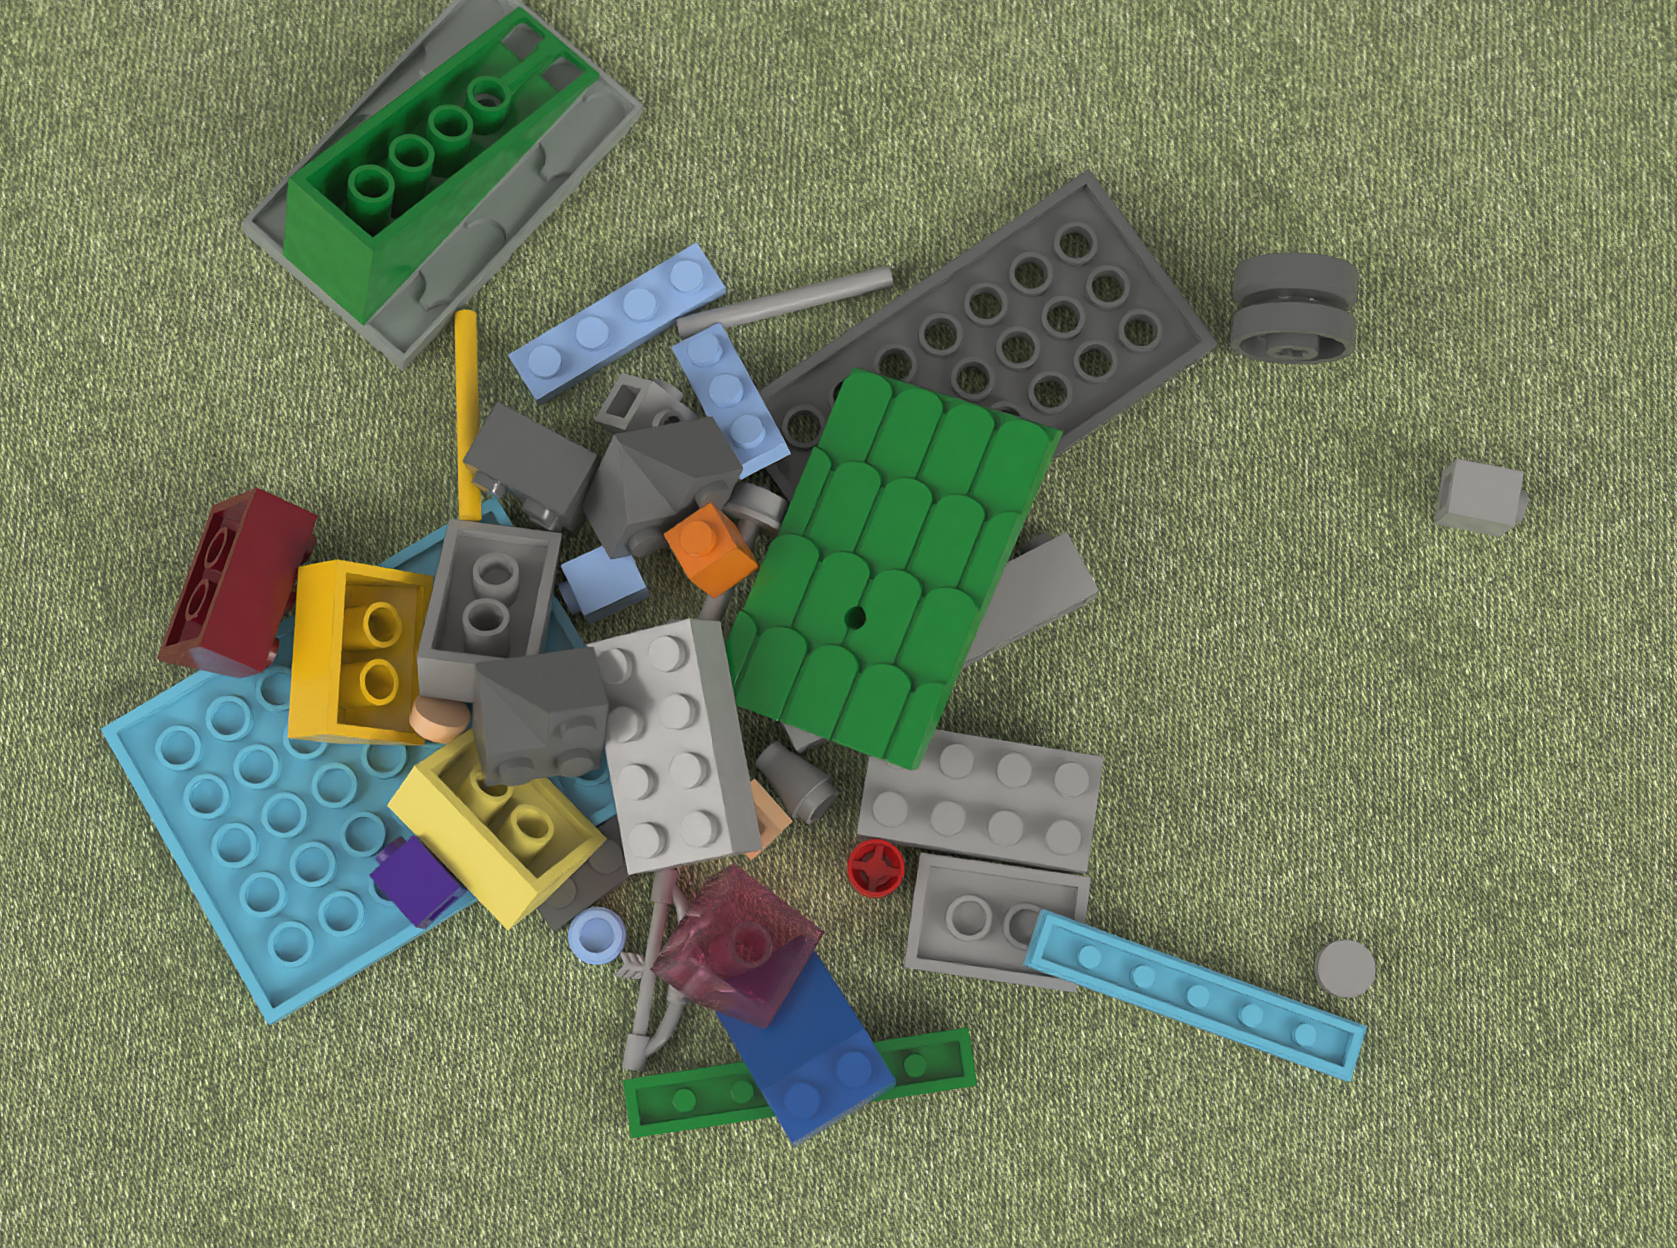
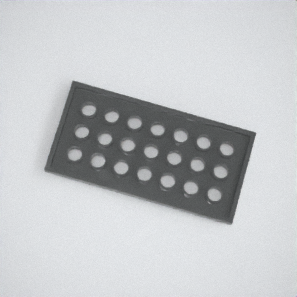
(990, 269)

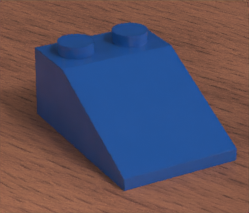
(812, 1056)

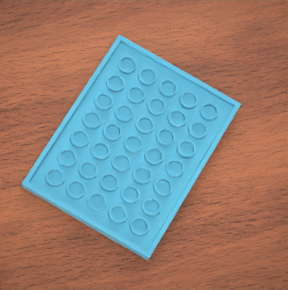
(291, 828)

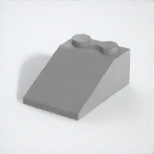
(486, 603)

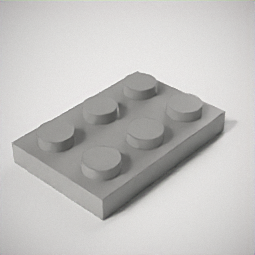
(982, 915)

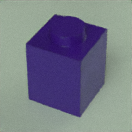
(416, 881)

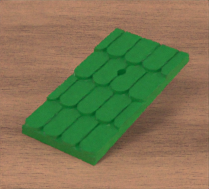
(896, 518)

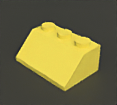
(498, 839)

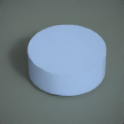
(597, 935)

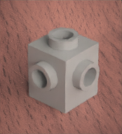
(641, 405)

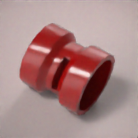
(875, 861)

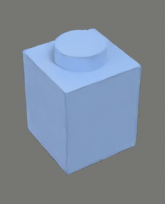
(601, 584)

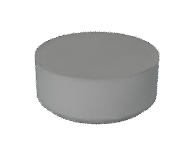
(1344, 968)

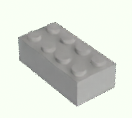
(675, 747)
(987, 802)

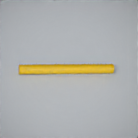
(467, 410)

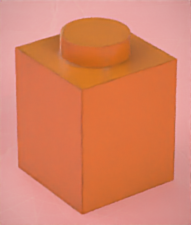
(711, 550)

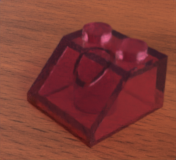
(737, 948)

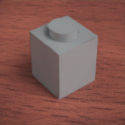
(1480, 498)

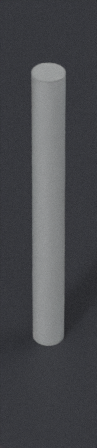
(787, 301)

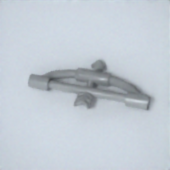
(635, 966)

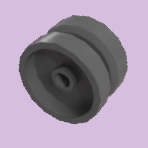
(1294, 308)

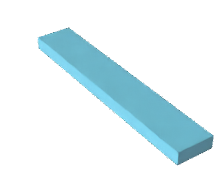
(1194, 995)

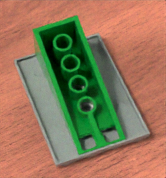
(442, 172)

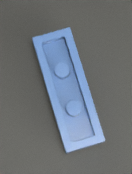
(731, 398)

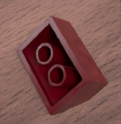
(240, 585)

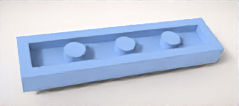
(617, 324)

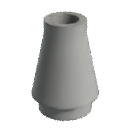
(799, 784)

